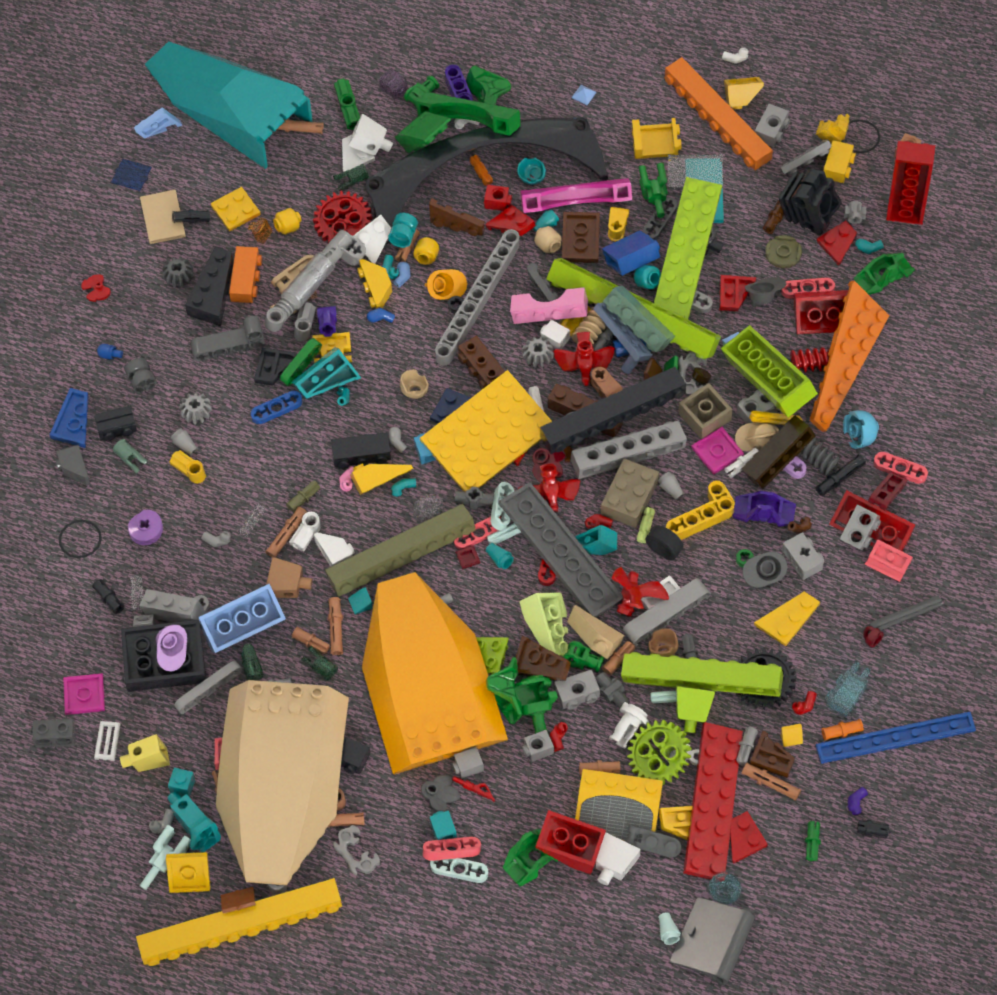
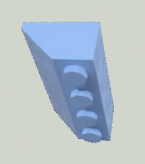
(241, 618)

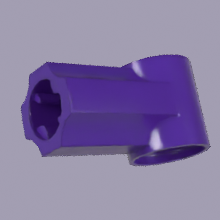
(327, 320)

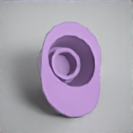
(171, 647)

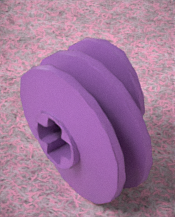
(145, 527)

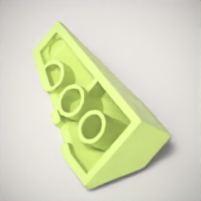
(544, 617)

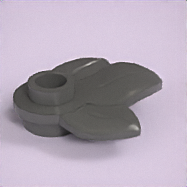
(442, 793)

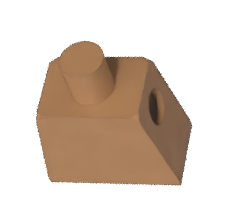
(287, 579)

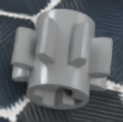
(855, 212)

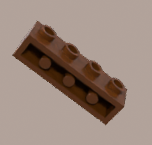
(479, 361)
(565, 400)

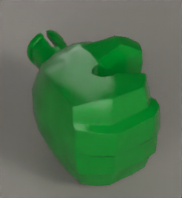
(536, 699)

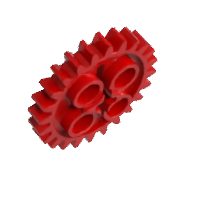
(333, 206)

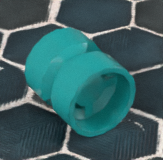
(403, 230)

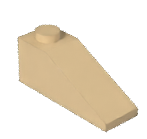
(595, 633)

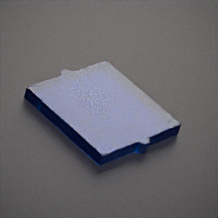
(131, 174)

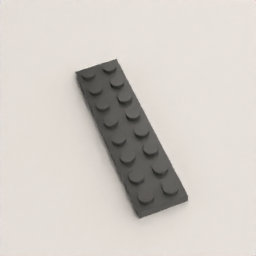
(561, 550)

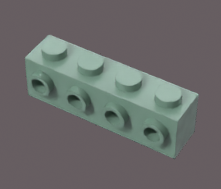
(638, 318)

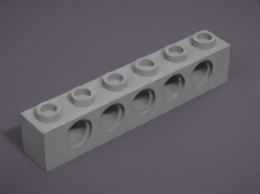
(639, 451)

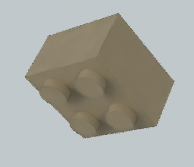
(705, 411)

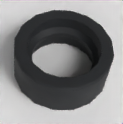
(664, 542)

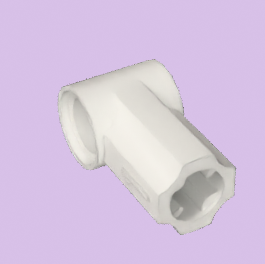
(305, 532)

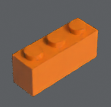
(245, 274)

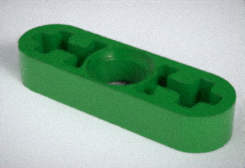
(301, 361)

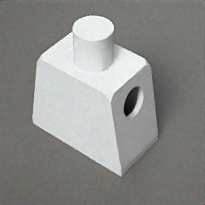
(369, 136)
(615, 858)

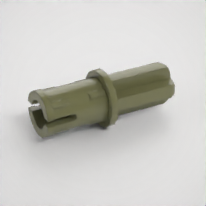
(303, 496)

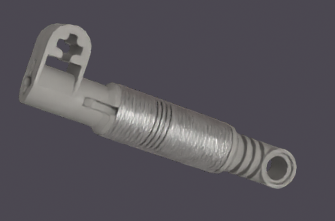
(313, 275)

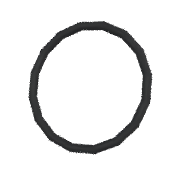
(878, 140)
(82, 556)

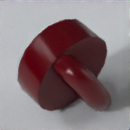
(874, 636)

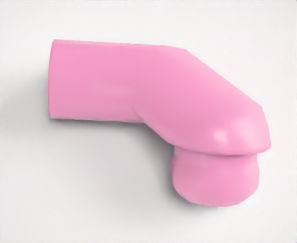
(345, 479)

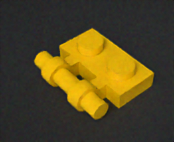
(337, 340)

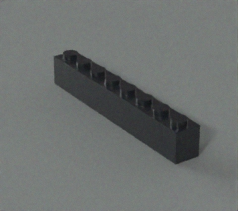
(613, 410)

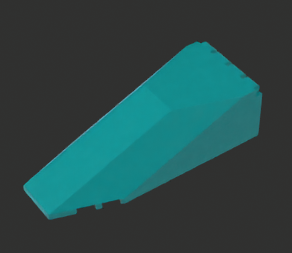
(228, 97)

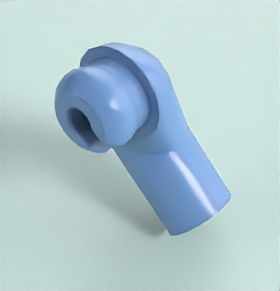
(404, 274)

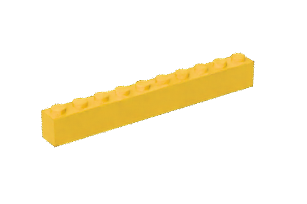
(230, 926)

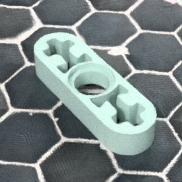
(497, 511)
(475, 866)

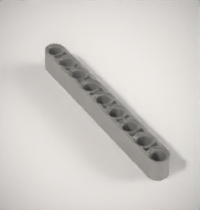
(474, 304)

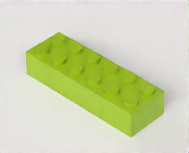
(769, 371)

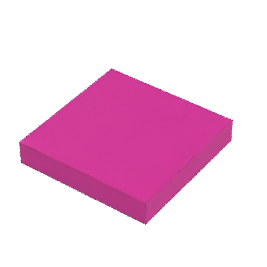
(717, 450)
(84, 694)

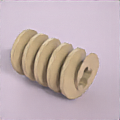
(591, 323)

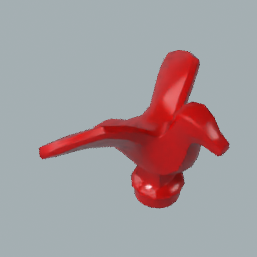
(584, 357)
(552, 489)
(633, 593)

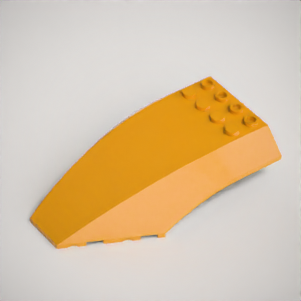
(426, 677)

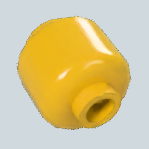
(287, 221)
(426, 251)

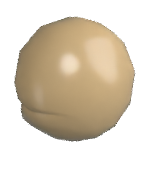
(412, 379)

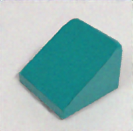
(360, 601)

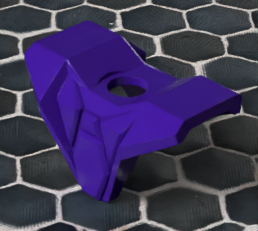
(764, 507)

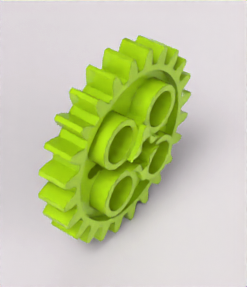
(673, 741)

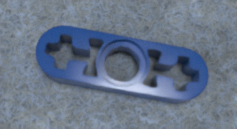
(274, 414)

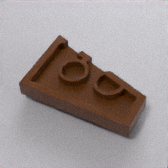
(537, 660)

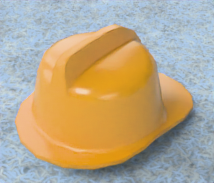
(449, 281)

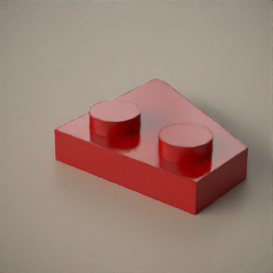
(745, 837)

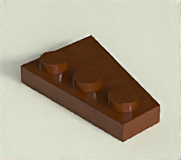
(445, 216)

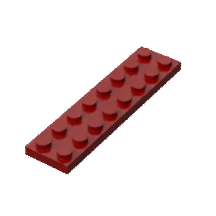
(712, 801)

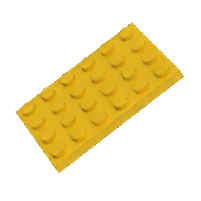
(486, 432)

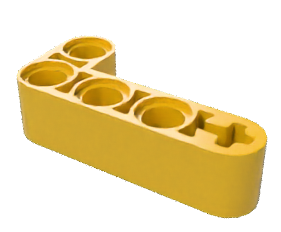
(680, 524)

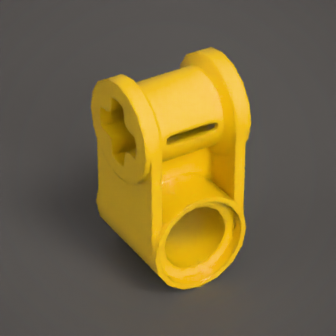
(617, 223)

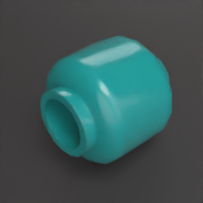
(647, 277)

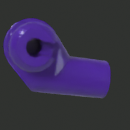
(854, 801)

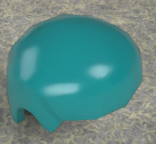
(534, 167)

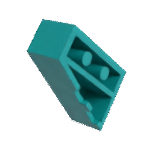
(325, 374)

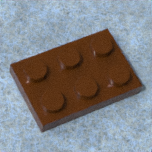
(581, 237)

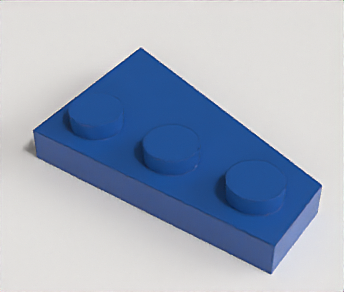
(72, 419)

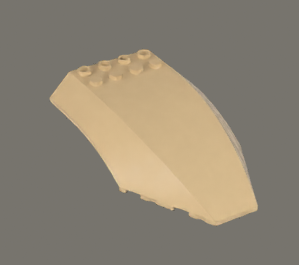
(279, 773)

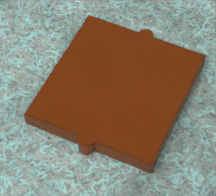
(238, 900)

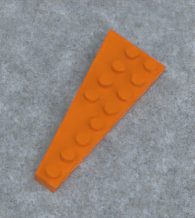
(850, 346)

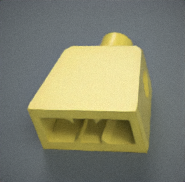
(146, 754)

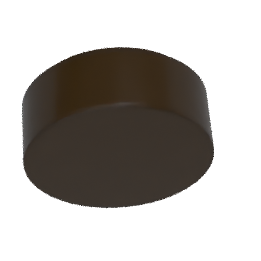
(701, 375)

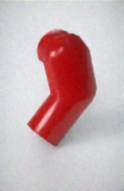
(806, 706)
(557, 734)

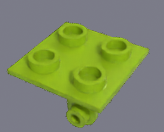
(493, 652)

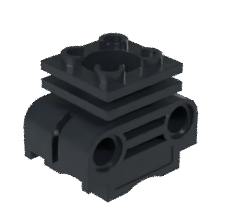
(810, 200)

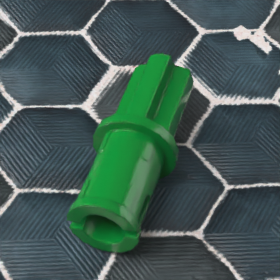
(812, 841)

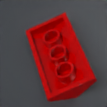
(892, 529)

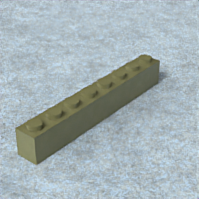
(400, 550)

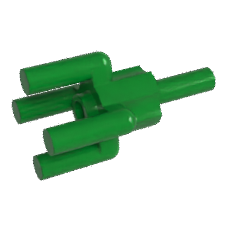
(654, 189)

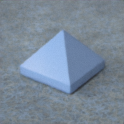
(583, 94)

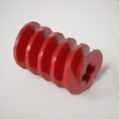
(806, 359)

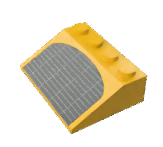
(618, 800)

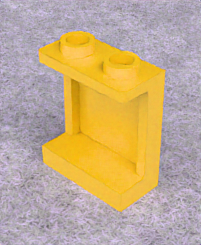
(655, 140)

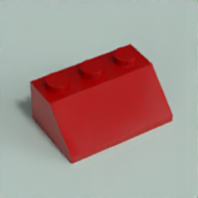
(818, 311)

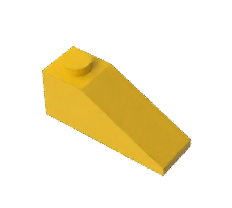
(374, 475)

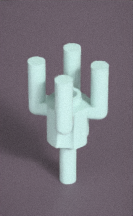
(161, 848)

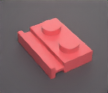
(888, 560)

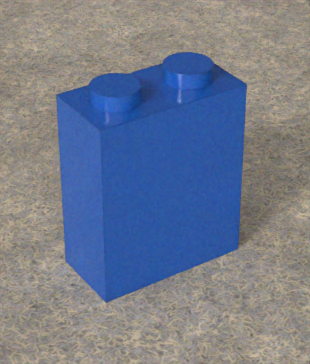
(631, 252)

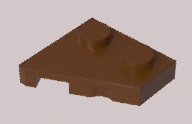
(772, 756)

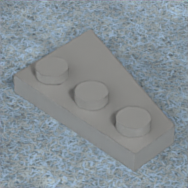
(806, 158)

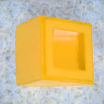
(792, 735)

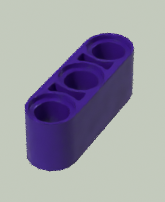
(456, 83)

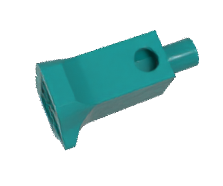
(200, 828)

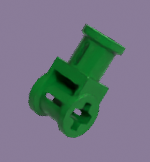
(418, 90)
(582, 657)

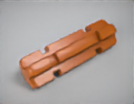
(481, 170)

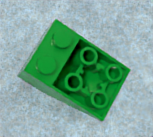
(421, 131)

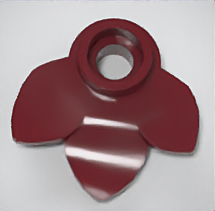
(553, 458)

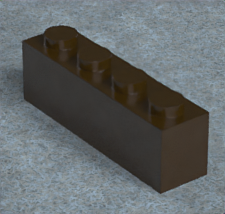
(778, 452)

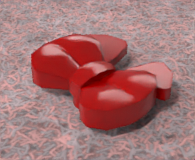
(100, 291)

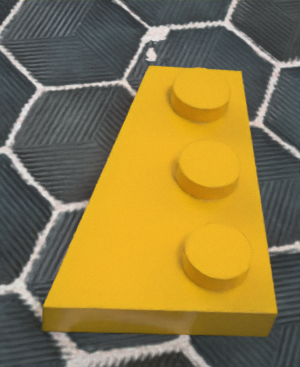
(788, 618)

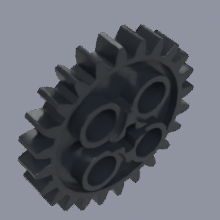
(787, 683)

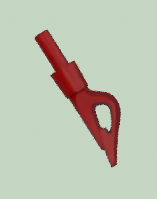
(475, 788)

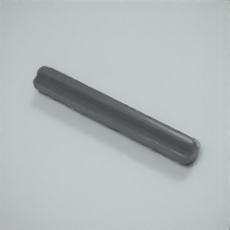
(907, 613)

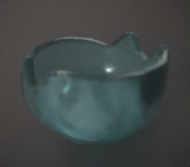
(731, 884)

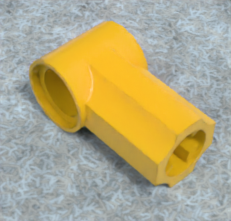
(188, 466)

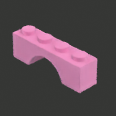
(570, 305)

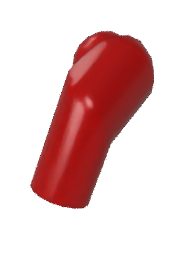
(596, 520)

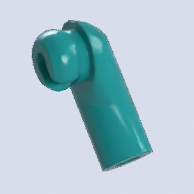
(345, 396)
(401, 484)

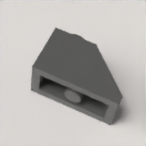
(72, 464)

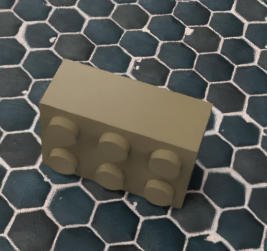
(629, 493)

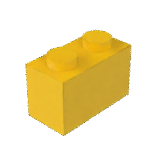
(839, 160)

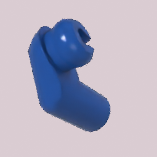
(379, 314)

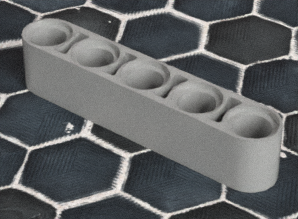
(665, 611)

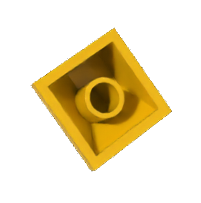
(742, 90)

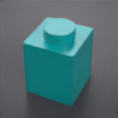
(181, 782)
(443, 825)

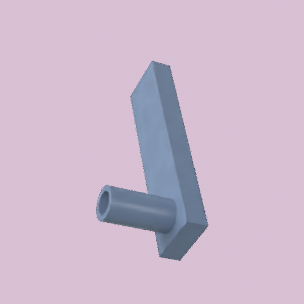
(625, 335)

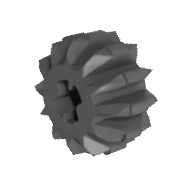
(177, 271)

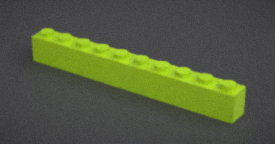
(687, 333)

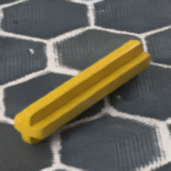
(770, 418)

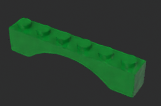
(498, 118)

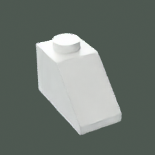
(333, 548)

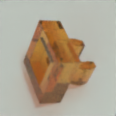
(260, 230)

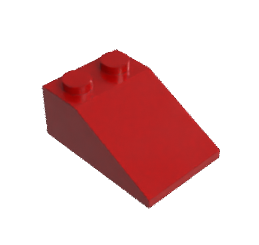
(570, 841)

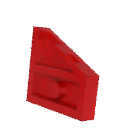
(511, 219)
(838, 241)
(733, 291)

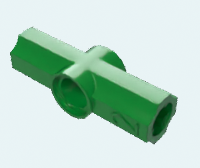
(345, 97)

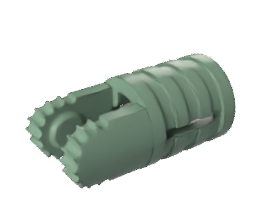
(128, 453)

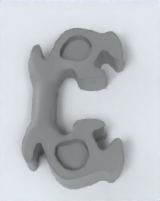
(693, 361)
(346, 837)

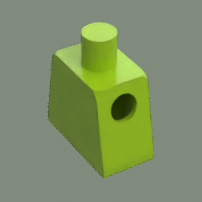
(693, 706)

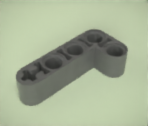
(229, 341)

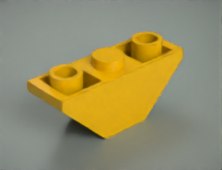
(376, 283)

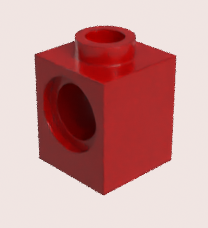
(494, 192)

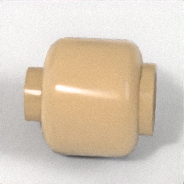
(548, 239)

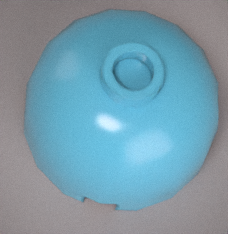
(860, 425)

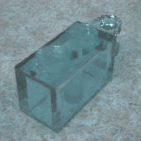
(848, 690)

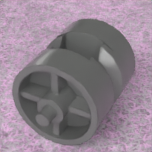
(140, 375)

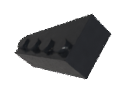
(211, 289)

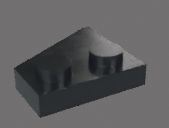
(272, 364)

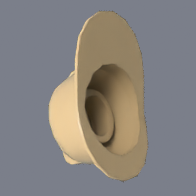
(754, 435)

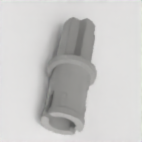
(747, 745)

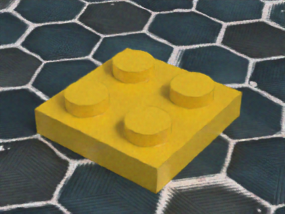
(235, 209)
(188, 872)

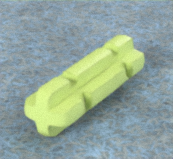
(645, 525)

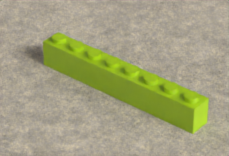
(702, 674)

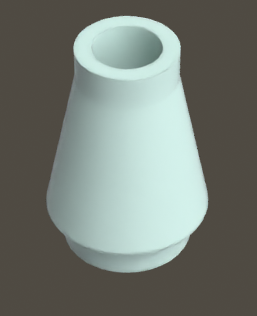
(668, 930)

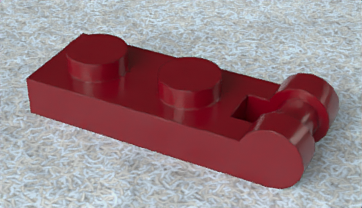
(888, 490)

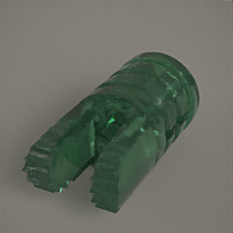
(355, 175)
(251, 663)
(321, 664)

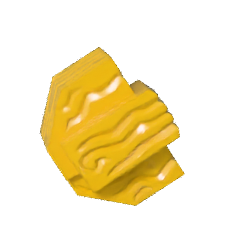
(833, 130)

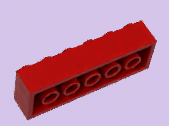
(910, 182)

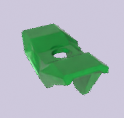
(486, 85)
(895, 266)
(503, 687)
(518, 863)

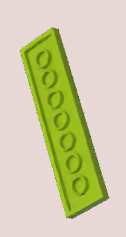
(688, 246)

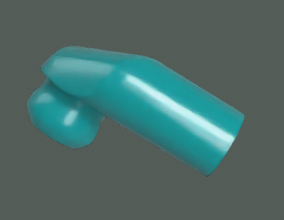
(868, 247)
(387, 263)

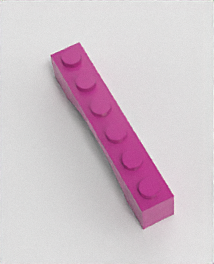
(551, 197)

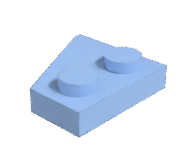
(156, 123)

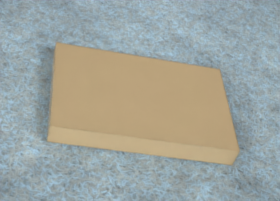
(158, 216)

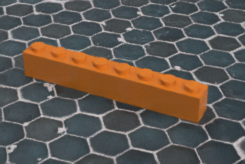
(718, 114)

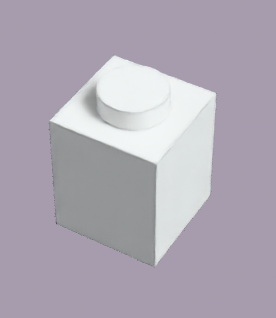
(556, 334)

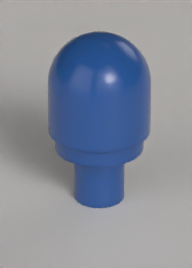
(106, 351)

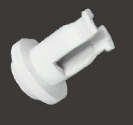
(632, 719)

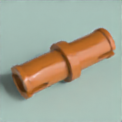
(842, 729)

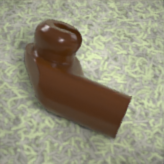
(799, 528)

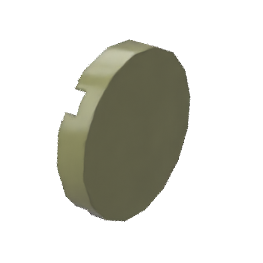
(783, 251)

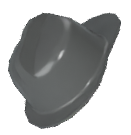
(763, 291)
(764, 565)

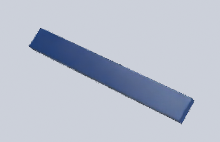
(895, 737)

